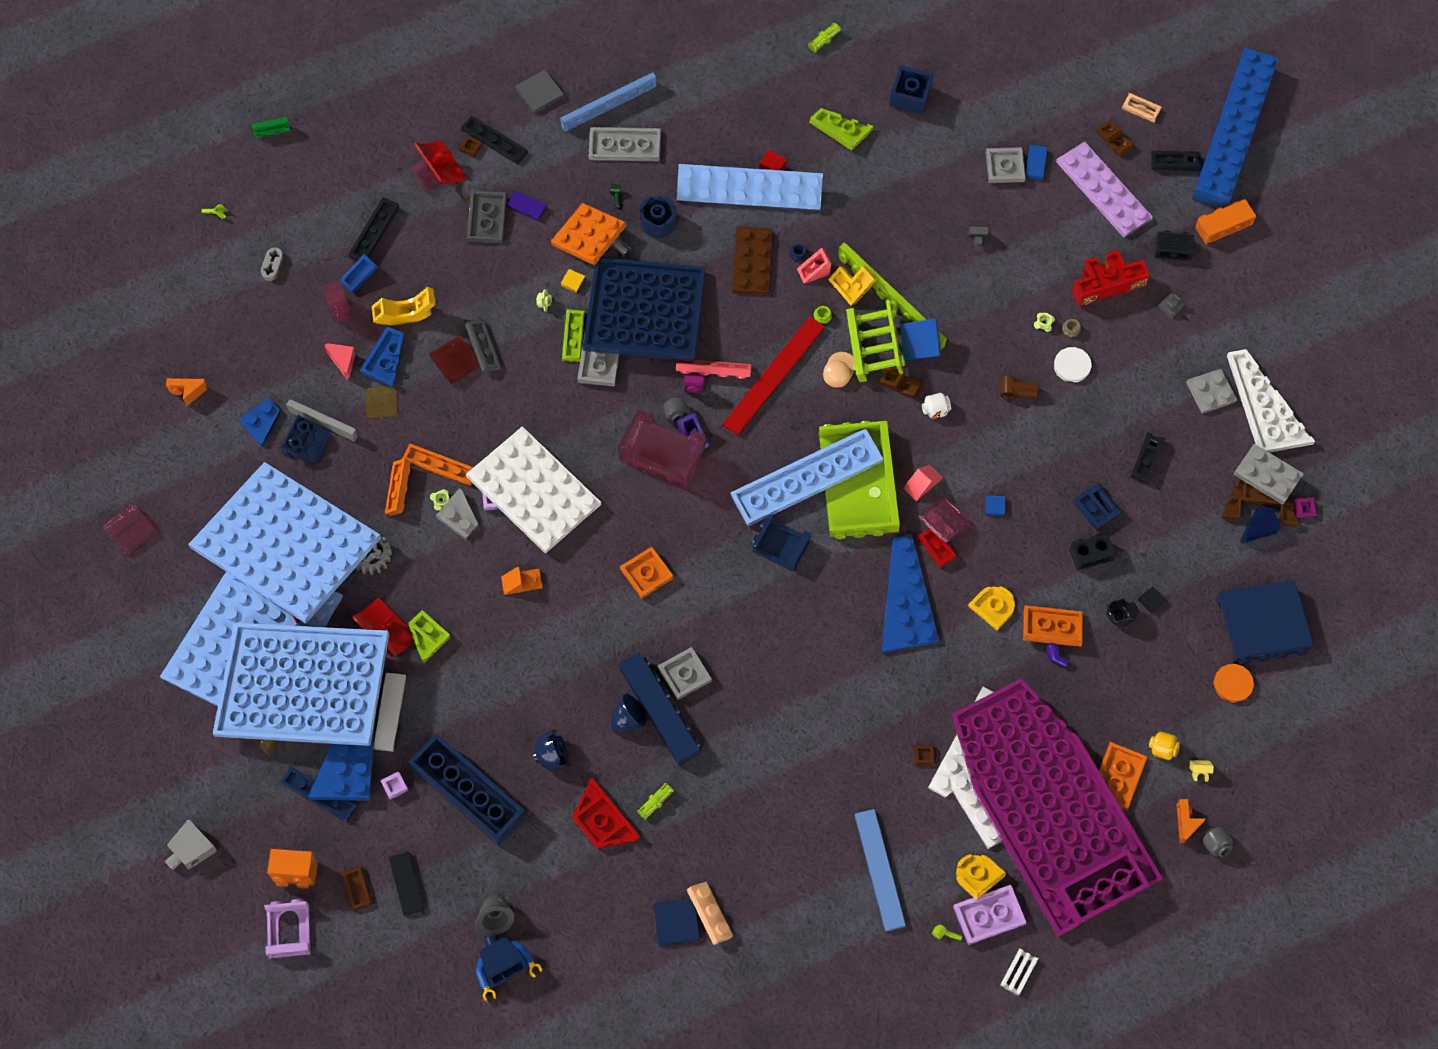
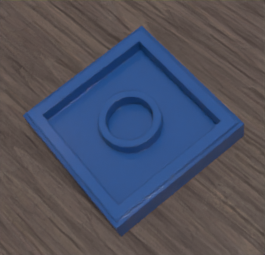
(920, 339)

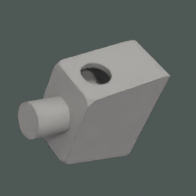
(189, 847)

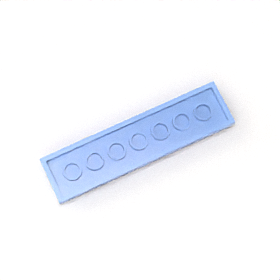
(749, 186)
(806, 477)

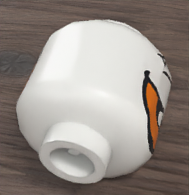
(936, 405)

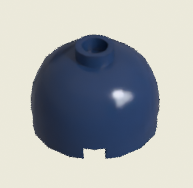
(549, 749)

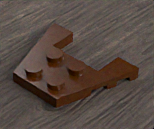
(1248, 494)

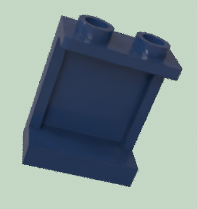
(780, 543)

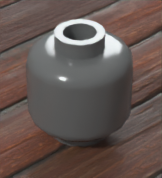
(675, 409)
(1218, 841)

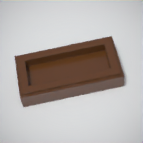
(357, 888)

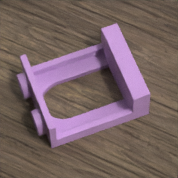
(274, 911)

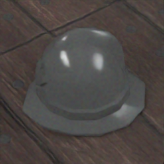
(494, 916)

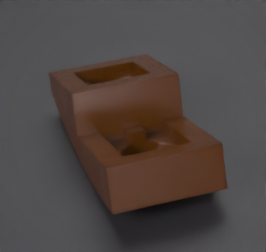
(1113, 137)
(900, 383)

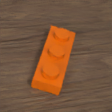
(397, 487)

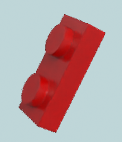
(936, 548)

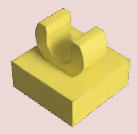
(1201, 767)

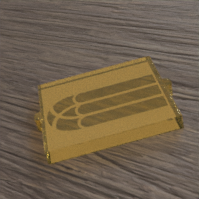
(381, 402)

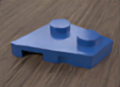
(261, 420)

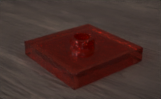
(455, 359)

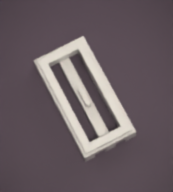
(1027, 956)

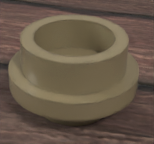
(1071, 328)

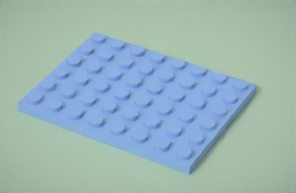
(285, 542)
(203, 654)
(301, 684)

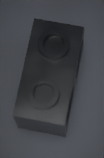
(1094, 555)

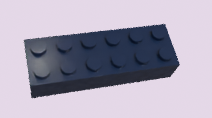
(467, 789)

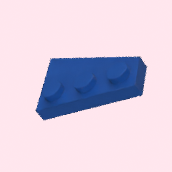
(385, 358)

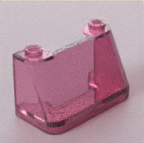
(660, 450)

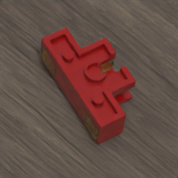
(1108, 278)

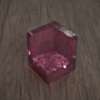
(424, 175)

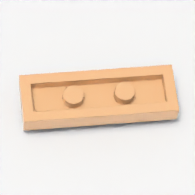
(709, 913)

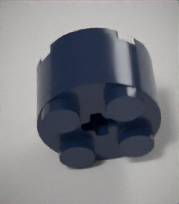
(658, 216)

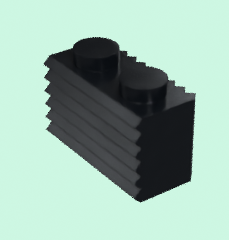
(1174, 245)

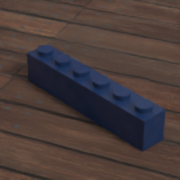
(659, 709)

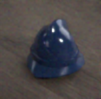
(627, 715)

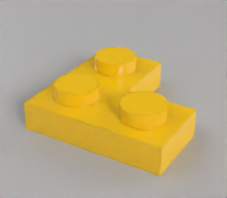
(852, 287)

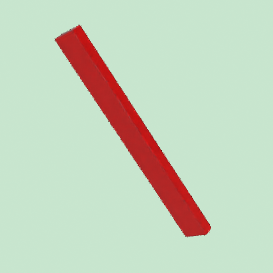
(773, 376)

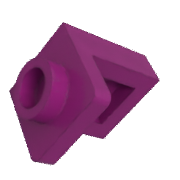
(693, 383)

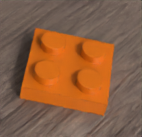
(646, 572)

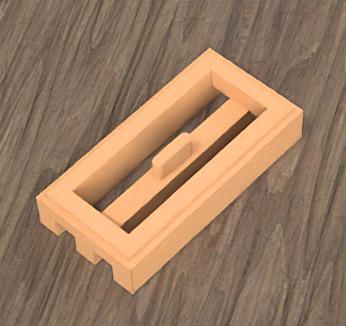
(1141, 110)

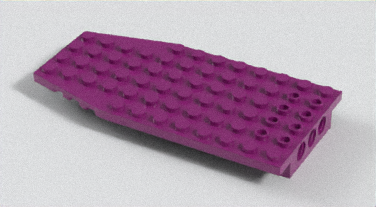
(1051, 807)

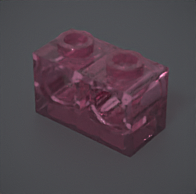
(337, 301)

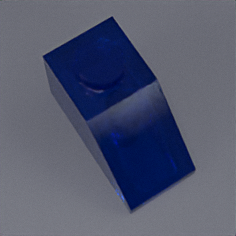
(1261, 525)

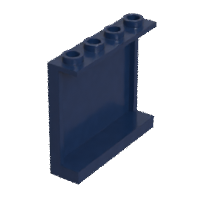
(1265, 622)

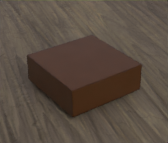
(470, 146)
(924, 755)

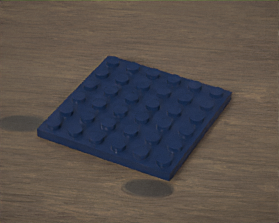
(644, 309)

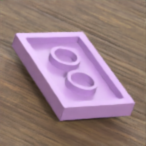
(989, 914)

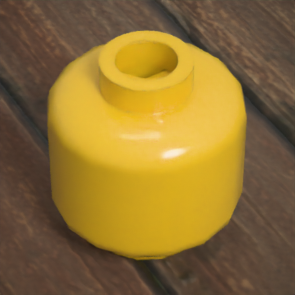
(1164, 745)

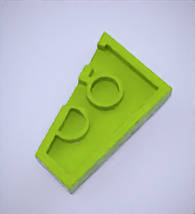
(842, 130)

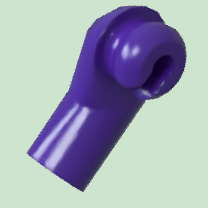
(1054, 655)

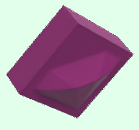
(1305, 507)

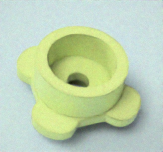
(544, 300)
(1044, 317)
(443, 494)

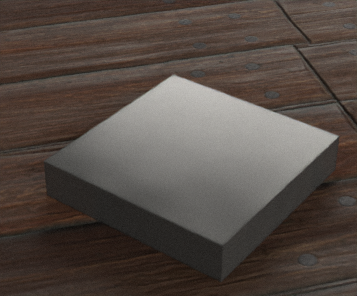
(539, 91)

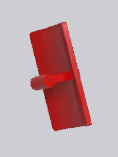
(441, 162)
(381, 617)

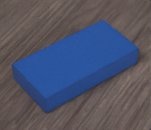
(1036, 162)
(358, 273)

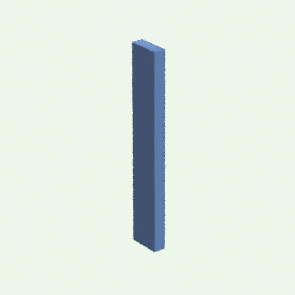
(608, 102)
(880, 870)

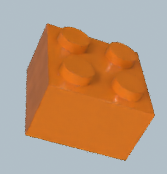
(292, 867)

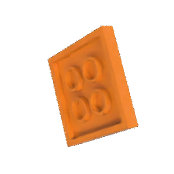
(588, 233)

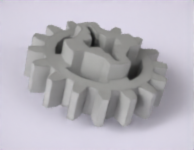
(377, 559)

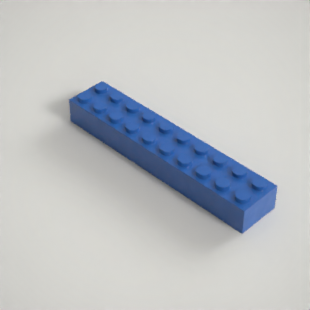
(1235, 128)

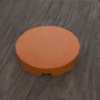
(1233, 683)

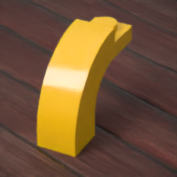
(401, 312)

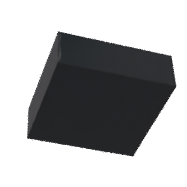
(1151, 599)

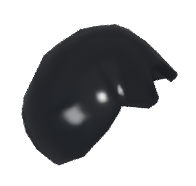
(1128, 610)

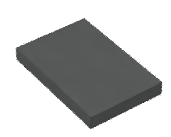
(486, 216)

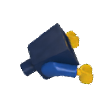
(502, 961)

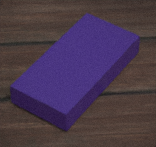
(526, 205)

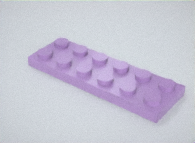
(1104, 189)

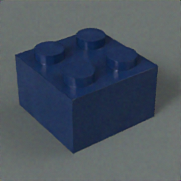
(911, 89)

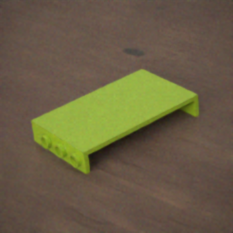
(849, 503)

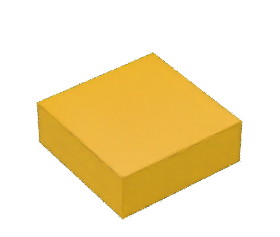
(573, 281)

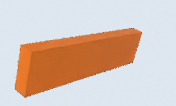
(438, 464)

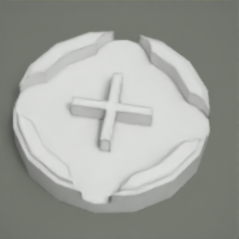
(1072, 364)

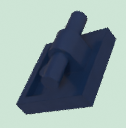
(305, 440)

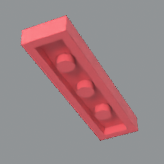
(722, 369)

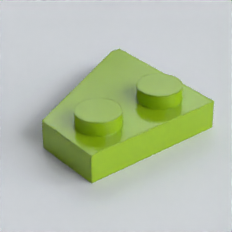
(427, 635)

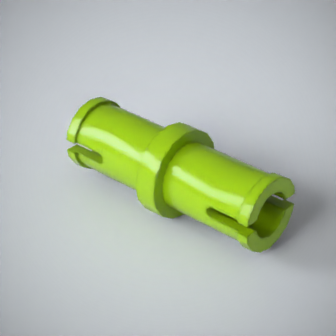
(824, 37)
(655, 801)

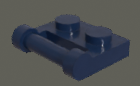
(1093, 510)

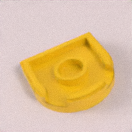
(994, 606)
(978, 874)

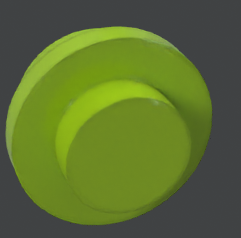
(823, 314)

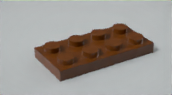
(752, 260)

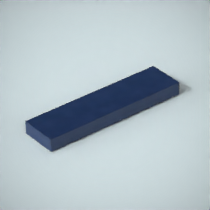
(302, 785)

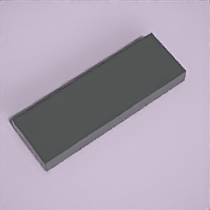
(483, 346)

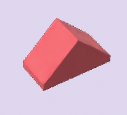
(815, 267)
(343, 357)
(922, 482)

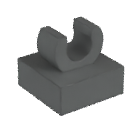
(977, 233)
(1171, 305)

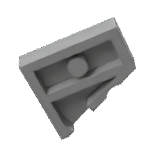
(458, 515)

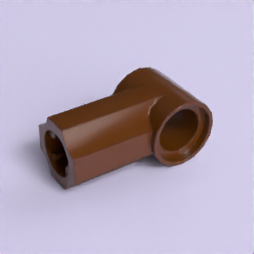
(1015, 388)

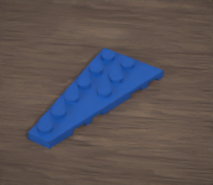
(908, 609)
(345, 773)

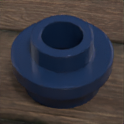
(798, 247)

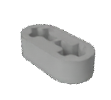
(268, 263)

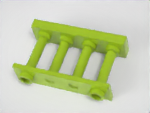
(857, 336)

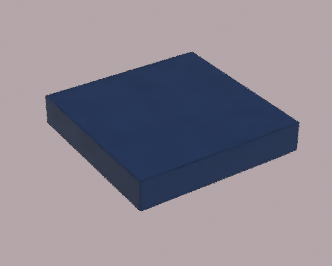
(676, 922)

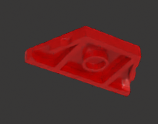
(602, 820)

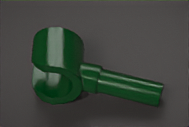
(615, 189)

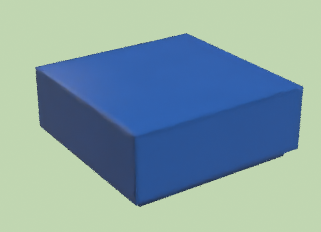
(995, 505)

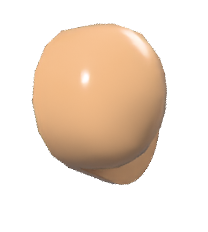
(839, 369)

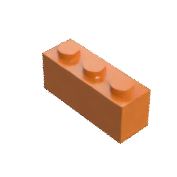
(1225, 221)

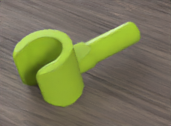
(219, 209)
(939, 931)

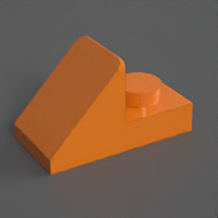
(190, 387)
(521, 581)
(1186, 825)

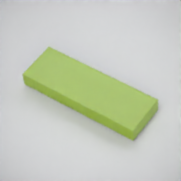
(573, 335)

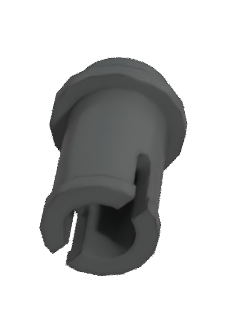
(620, 246)

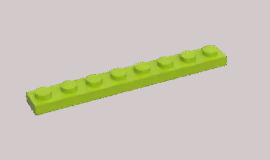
(883, 289)

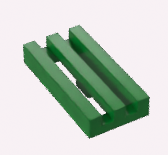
(271, 127)

